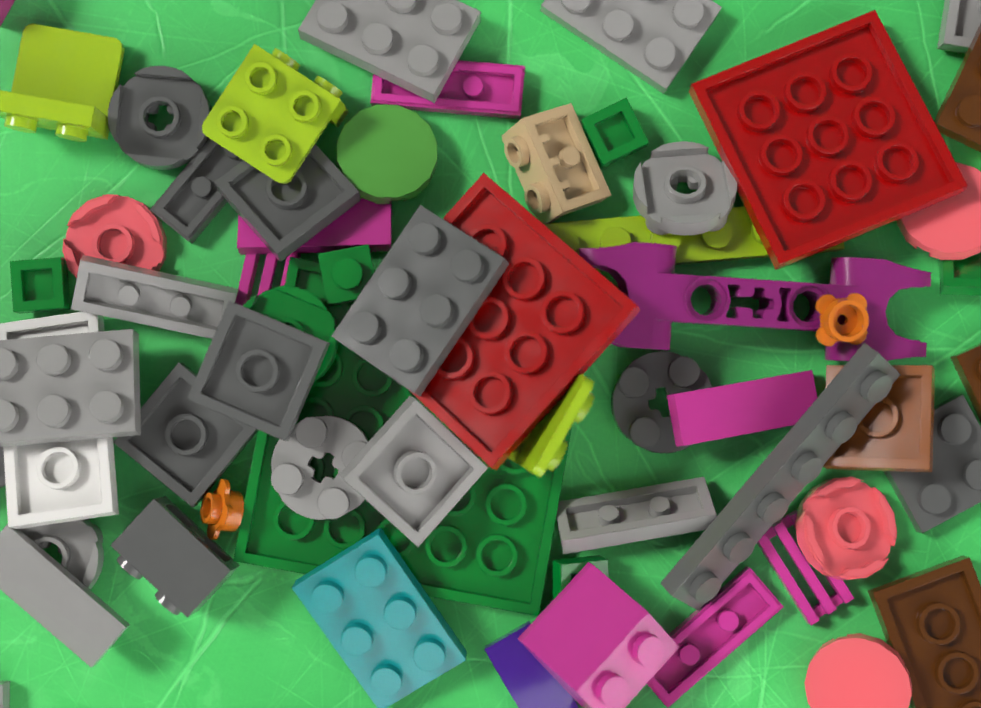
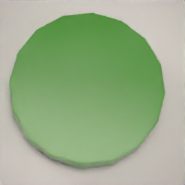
(387, 153)

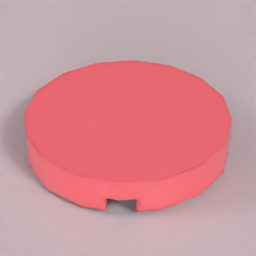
(949, 227)
(115, 231)
(845, 528)
(857, 674)

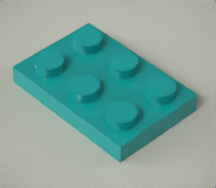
(380, 619)

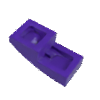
(524, 675)

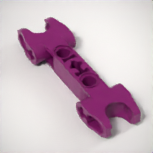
(649, 279)

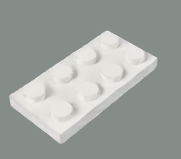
(58, 478)

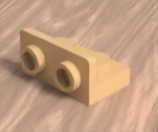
(554, 163)

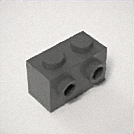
(173, 557)

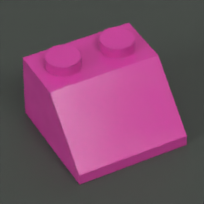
(598, 641)

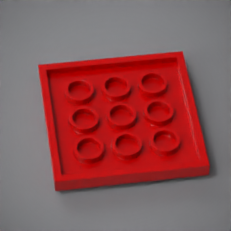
(826, 139)
(530, 334)

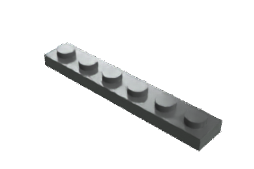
(781, 478)

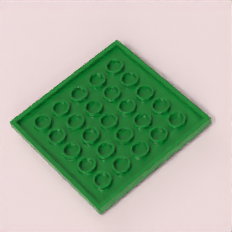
(482, 553)

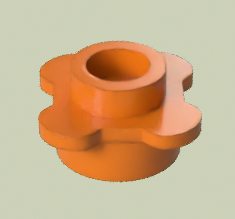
(856, 319)
(222, 510)

